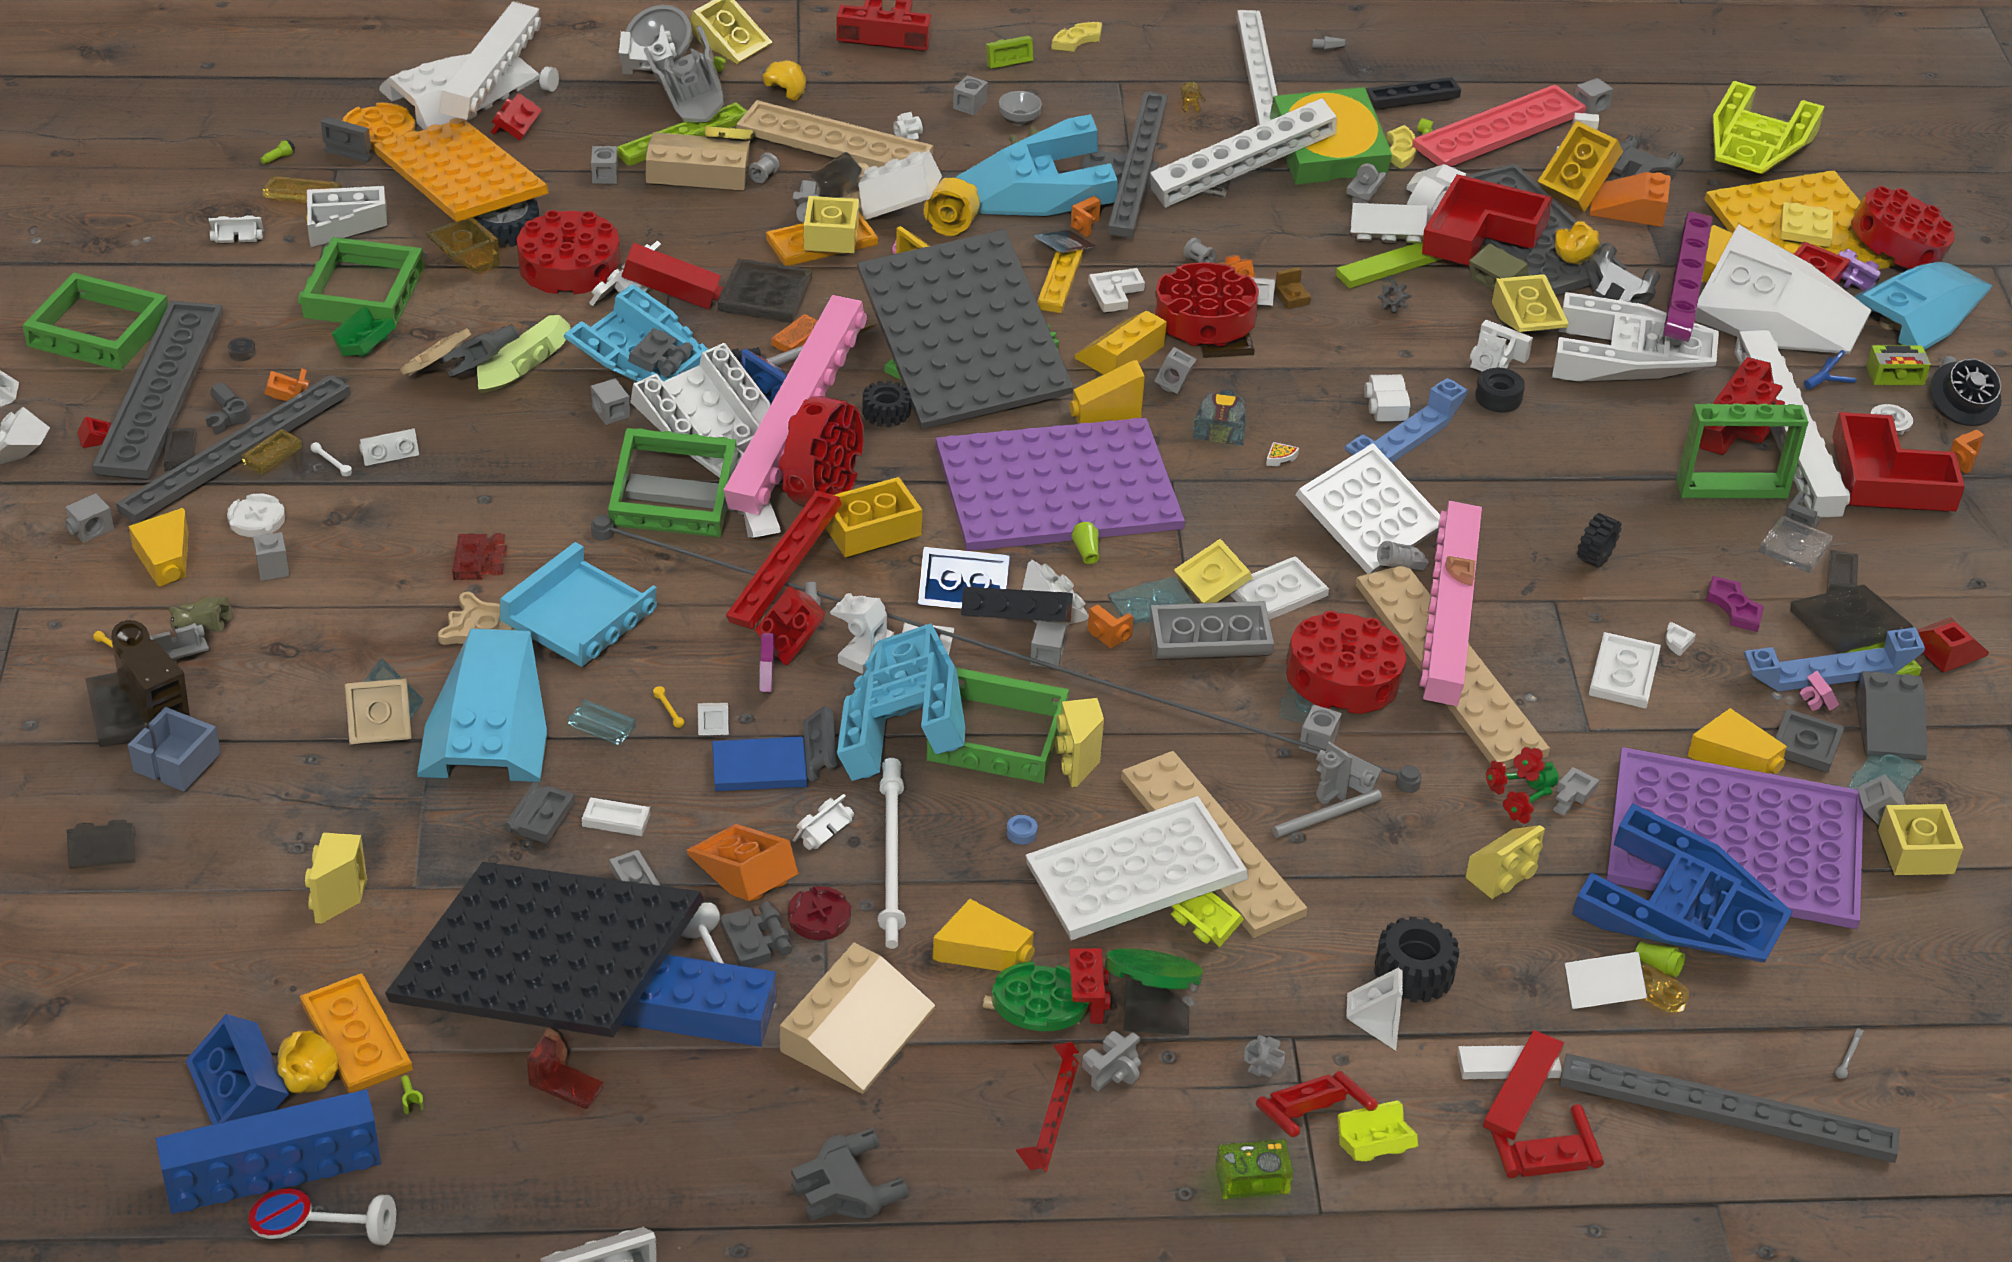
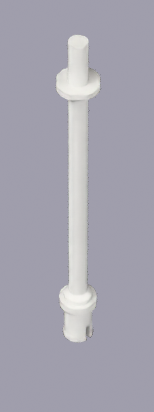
(891, 786)

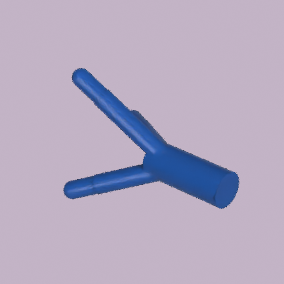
(1824, 373)

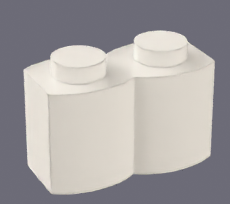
(1387, 397)

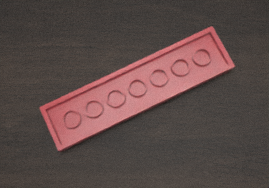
(1498, 126)

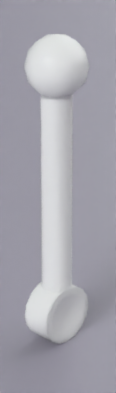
(344, 469)

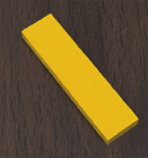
(1059, 280)

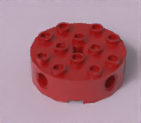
(1902, 227)
(567, 251)
(1207, 303)
(821, 448)
(1345, 662)

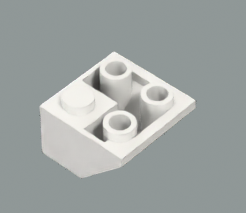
(20, 435)
(1044, 578)

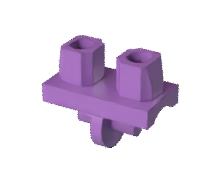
(1859, 273)

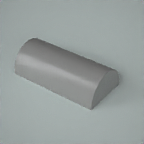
(1210, 630)

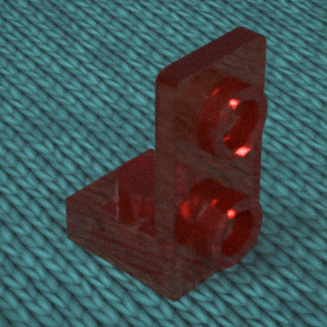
(559, 1080)

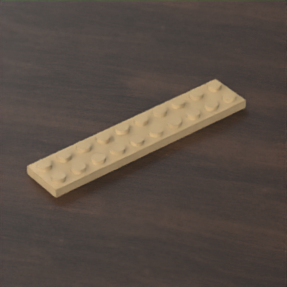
(1484, 705)

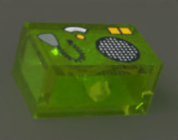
(1254, 1169)

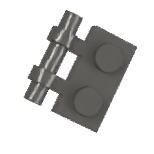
(653, 350)
(745, 935)

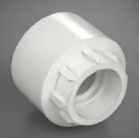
(1427, 193)

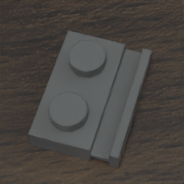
(346, 139)
(540, 812)

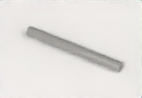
(1326, 813)

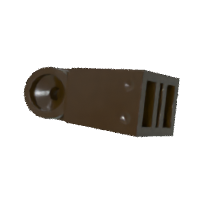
(147, 672)

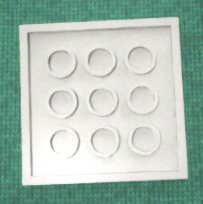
(1368, 504)

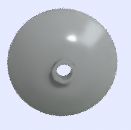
(646, 27)

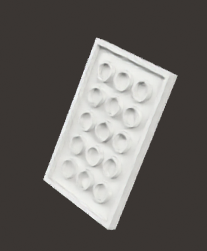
(1135, 867)

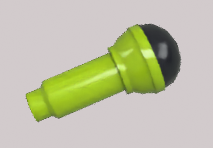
(285, 148)

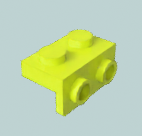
(1209, 916)
(1375, 1132)

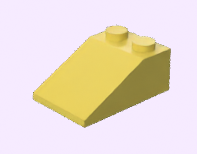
(729, 30)
(1528, 303)

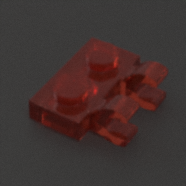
(471, 558)

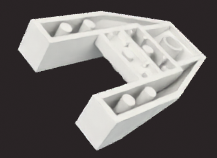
(1636, 345)

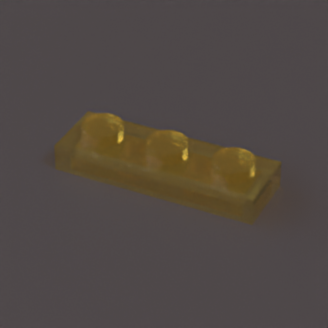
(294, 188)

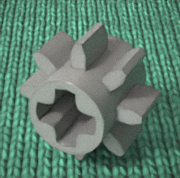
(1264, 1056)

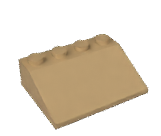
(697, 161)
(855, 1019)

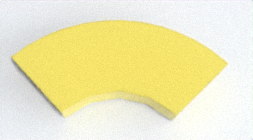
(1077, 35)
(1401, 146)

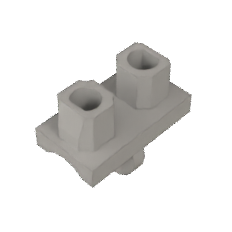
(1365, 183)
(807, 189)
(1117, 1064)

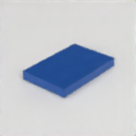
(759, 763)

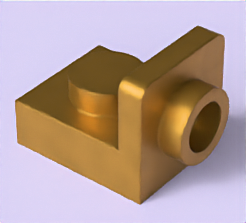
(1290, 289)

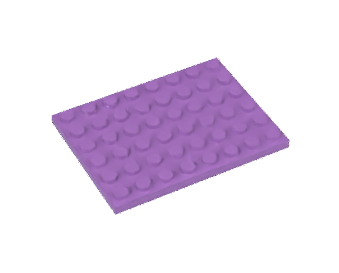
(1048, 479)
(1783, 830)

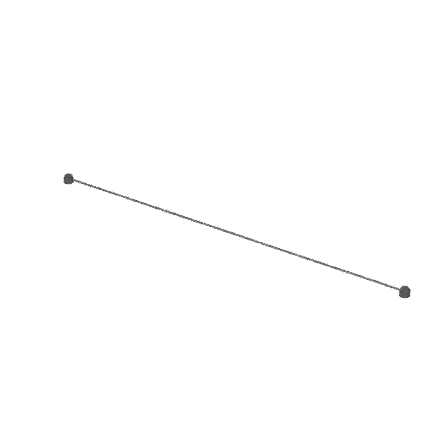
(1407, 778)

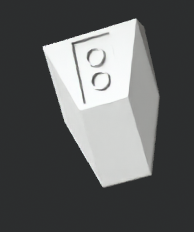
(1773, 290)
(706, 401)

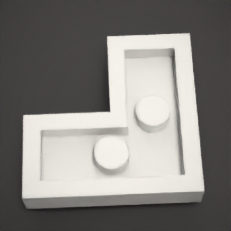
(1111, 288)

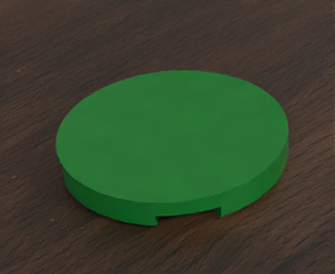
(1153, 968)
(1037, 997)

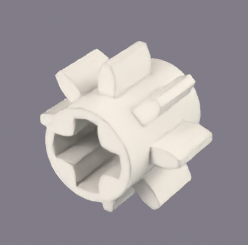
(908, 126)

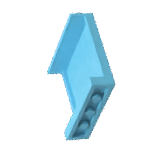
(575, 606)

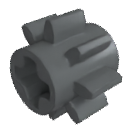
(1398, 301)

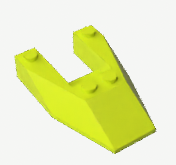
(1759, 140)

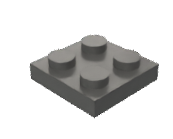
(1809, 740)

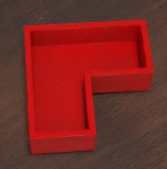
(1482, 210)
(1893, 477)

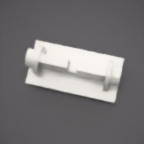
(248, 227)
(389, 447)
(815, 830)

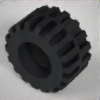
(1424, 955)

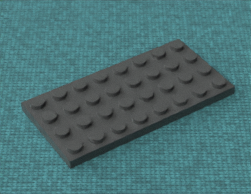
(1543, 258)

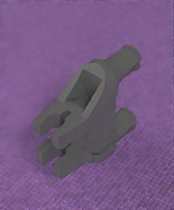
(1636, 161)
(1616, 283)
(479, 349)
(837, 1184)

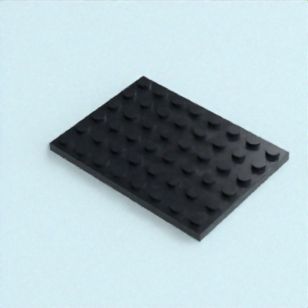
(546, 948)

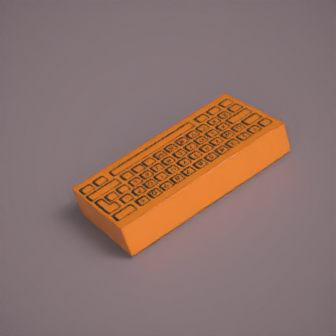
(794, 334)

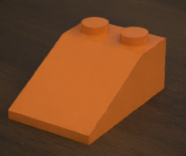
(1633, 199)
(746, 861)

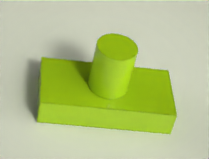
(1009, 52)

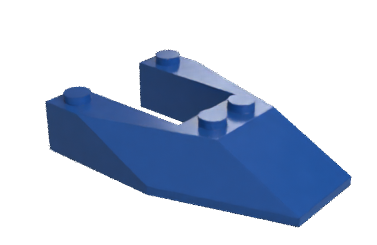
(1700, 902)

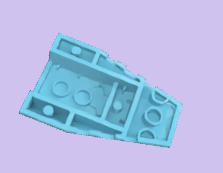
(625, 327)
(488, 709)

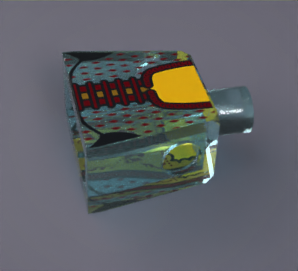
(1221, 418)

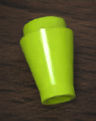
(1086, 539)
(1661, 957)

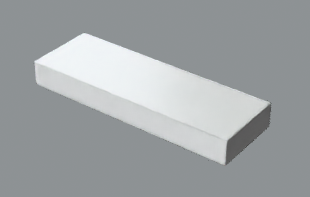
(1492, 1062)

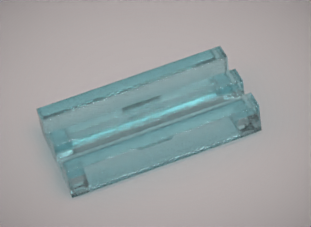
(604, 718)

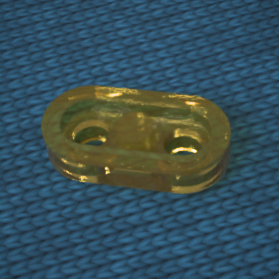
(1664, 990)

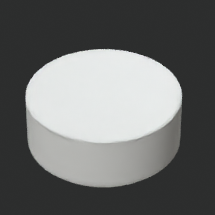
(549, 79)

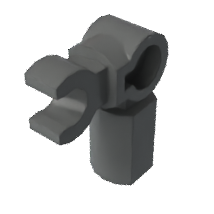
(233, 409)

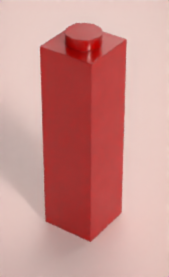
(672, 276)

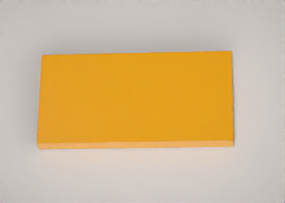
(789, 243)
(359, 1032)

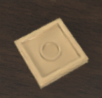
(378, 711)

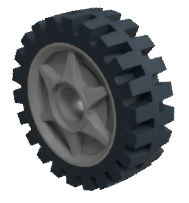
(509, 220)

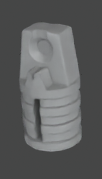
(1397, 554)

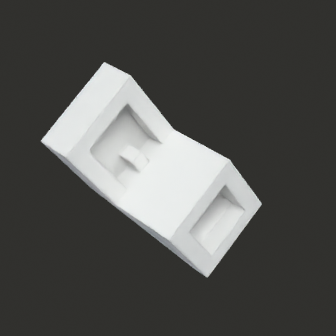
(1442, 174)
(761, 524)

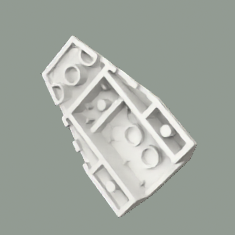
(425, 83)

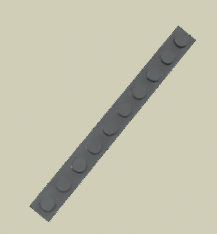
(1137, 165)
(229, 450)
(1731, 1108)

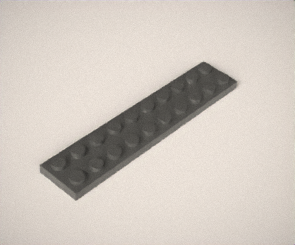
(158, 390)

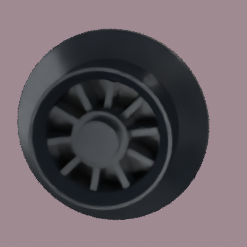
(1967, 391)

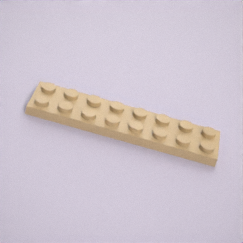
(826, 135)
(1264, 897)

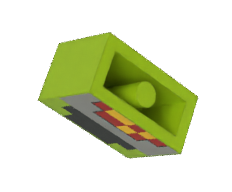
(1898, 365)

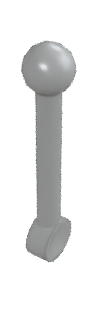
(1842, 1072)

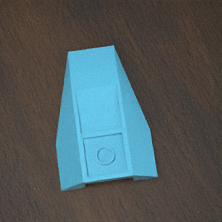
(1926, 301)

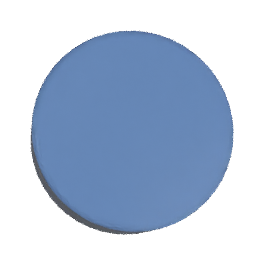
(1022, 829)

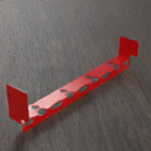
(1031, 1155)

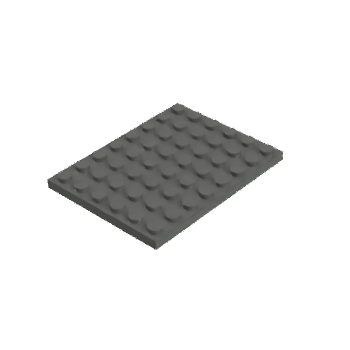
(964, 329)

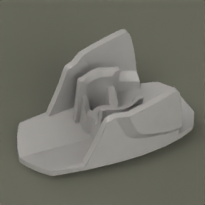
(691, 83)

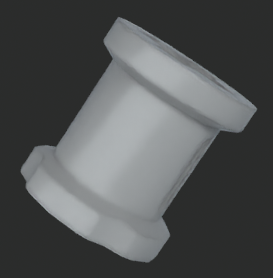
(766, 165)
(1199, 251)

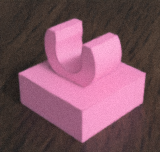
(1820, 691)

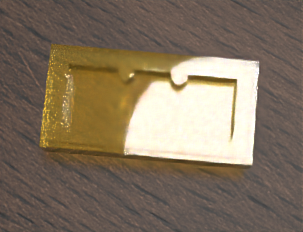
(271, 451)

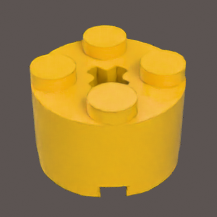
(952, 206)

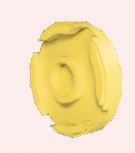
(728, 133)

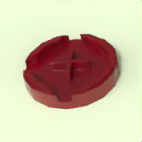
(819, 913)

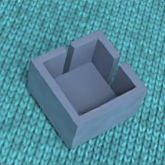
(174, 749)

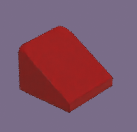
(92, 432)

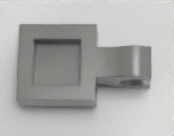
(1574, 787)

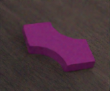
(1740, 609)
(766, 662)

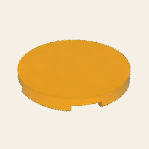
(383, 121)

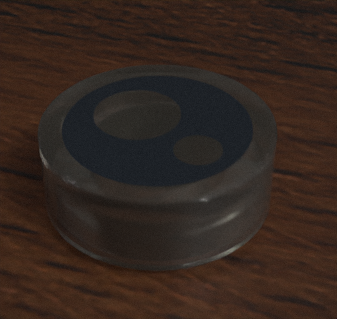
(241, 349)

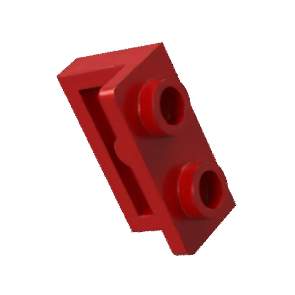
(517, 116)
(1089, 981)

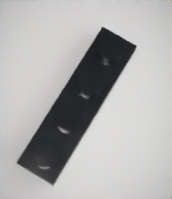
(1413, 93)
(1017, 604)

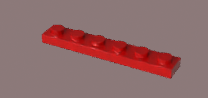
(783, 559)

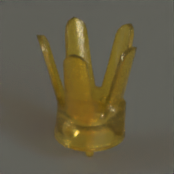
(1190, 92)

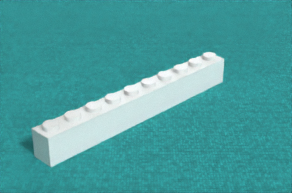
(489, 60)
(1815, 468)

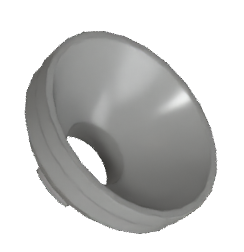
(1020, 107)

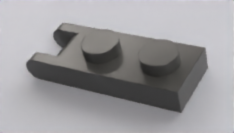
(819, 742)

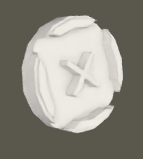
(256, 515)

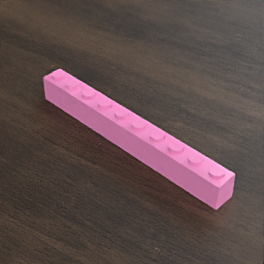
(809, 376)
(1450, 607)

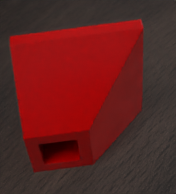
(792, 623)
(1950, 645)

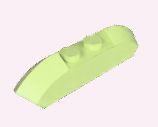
(522, 354)

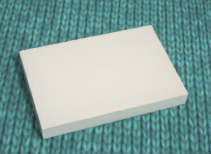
(1282, 587)
(1624, 670)

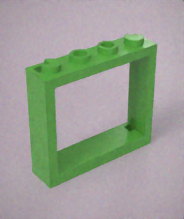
(366, 253)
(113, 354)
(1738, 483)
(669, 518)
(1010, 694)

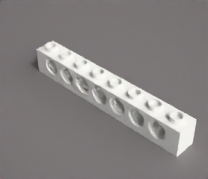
(1243, 152)

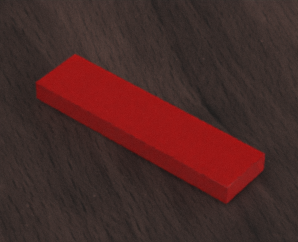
(1523, 1085)

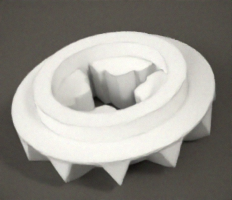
(1902, 417)

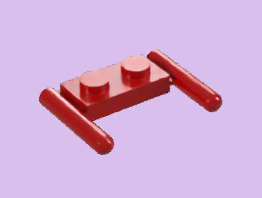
(1311, 1096)
(1552, 1153)

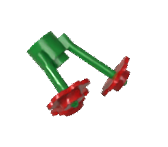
(1531, 767)

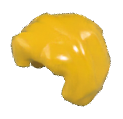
(788, 76)
(1576, 244)
(306, 1062)

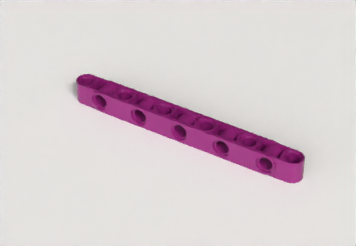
(1687, 277)

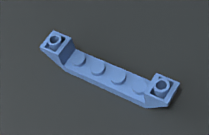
(1441, 407)
(1899, 650)

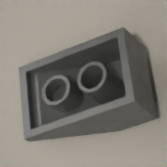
(1892, 714)

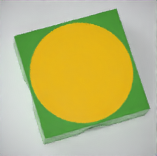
(1356, 143)

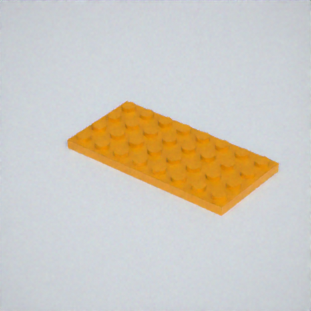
(460, 169)

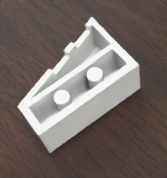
(344, 212)

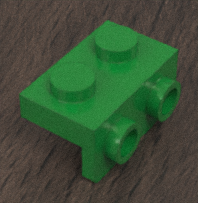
(361, 333)

